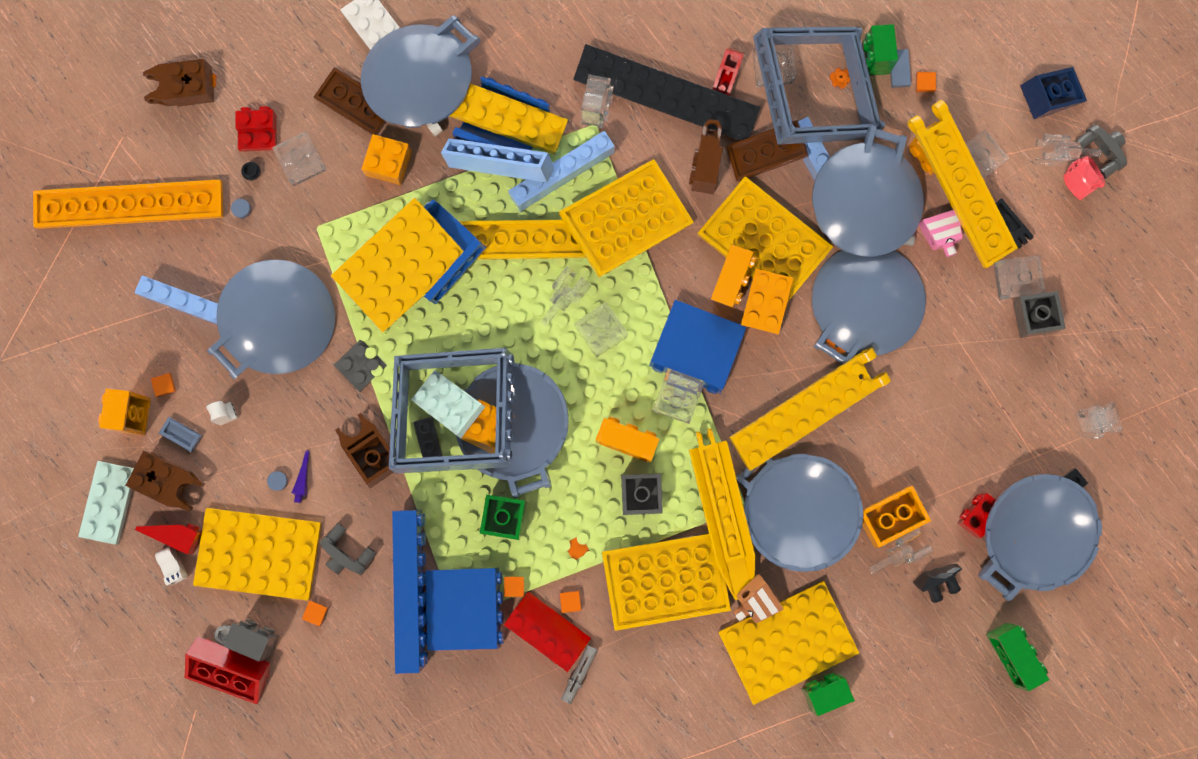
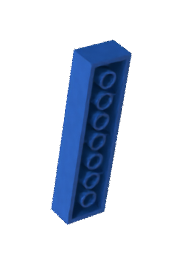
(409, 591)

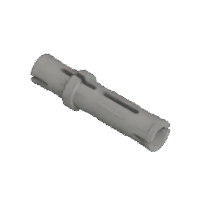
(568, 696)

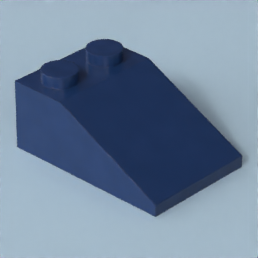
(1053, 92)

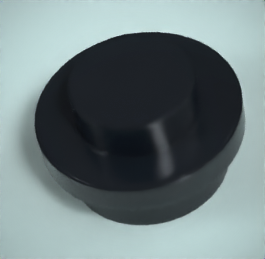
(250, 171)

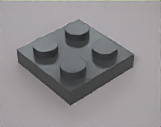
(357, 366)

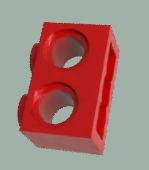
(977, 511)

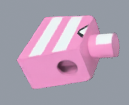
(942, 232)

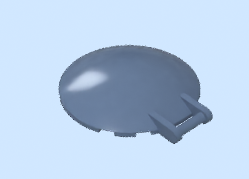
(418, 73)
(868, 196)
(867, 303)
(273, 318)
(537, 425)
(802, 512)
(1053, 533)

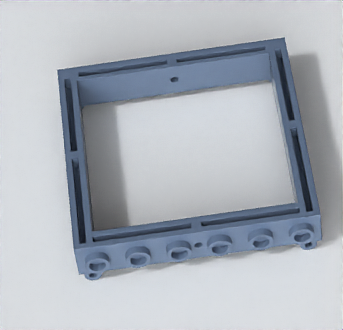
(858, 72)
(504, 414)

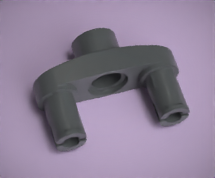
(1109, 145)
(339, 559)

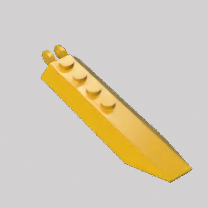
(724, 512)

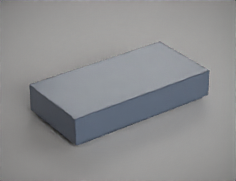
(901, 72)
(180, 434)

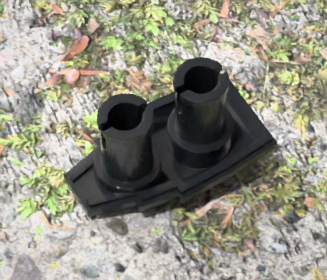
(931, 580)

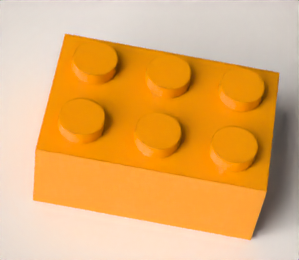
(734, 276)
(767, 301)
(124, 412)
(627, 439)
(894, 516)

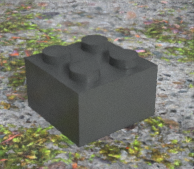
(1039, 314)
(641, 494)
(251, 640)

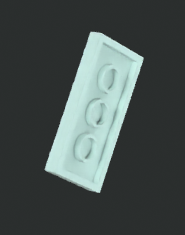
(448, 403)
(106, 503)

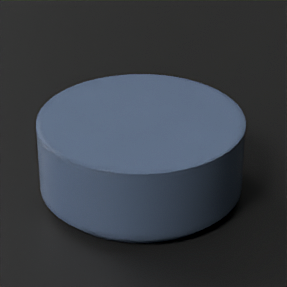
(241, 208)
(277, 481)

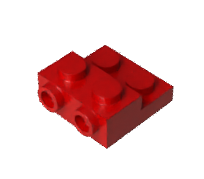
(256, 129)

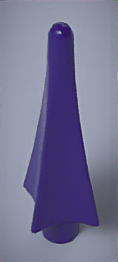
(300, 486)

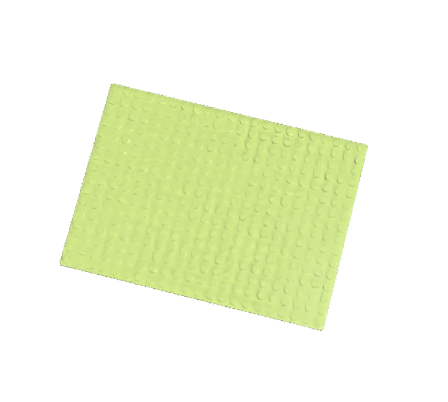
(502, 307)

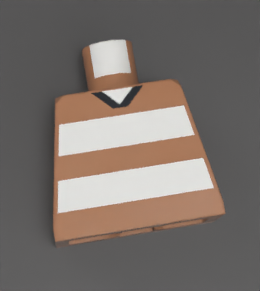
(757, 601)

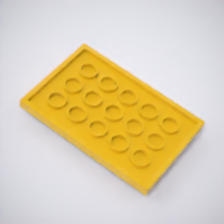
(626, 218)
(764, 226)
(398, 265)
(257, 554)
(664, 582)
(789, 644)

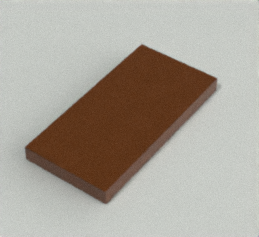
(346, 98)
(762, 154)

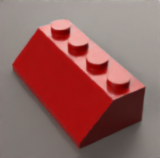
(547, 631)
(226, 670)

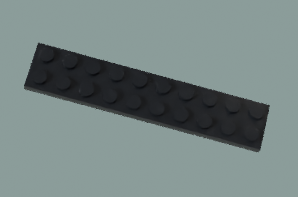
(668, 93)

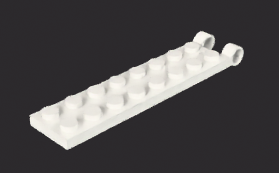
(371, 24)

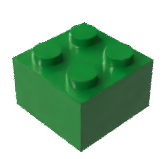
(880, 49)
(503, 517)
(827, 694)

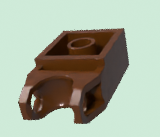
(181, 83)
(707, 160)
(363, 448)
(169, 483)

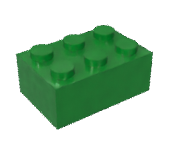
(1018, 656)

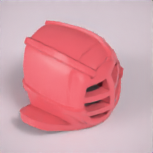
(1083, 177)

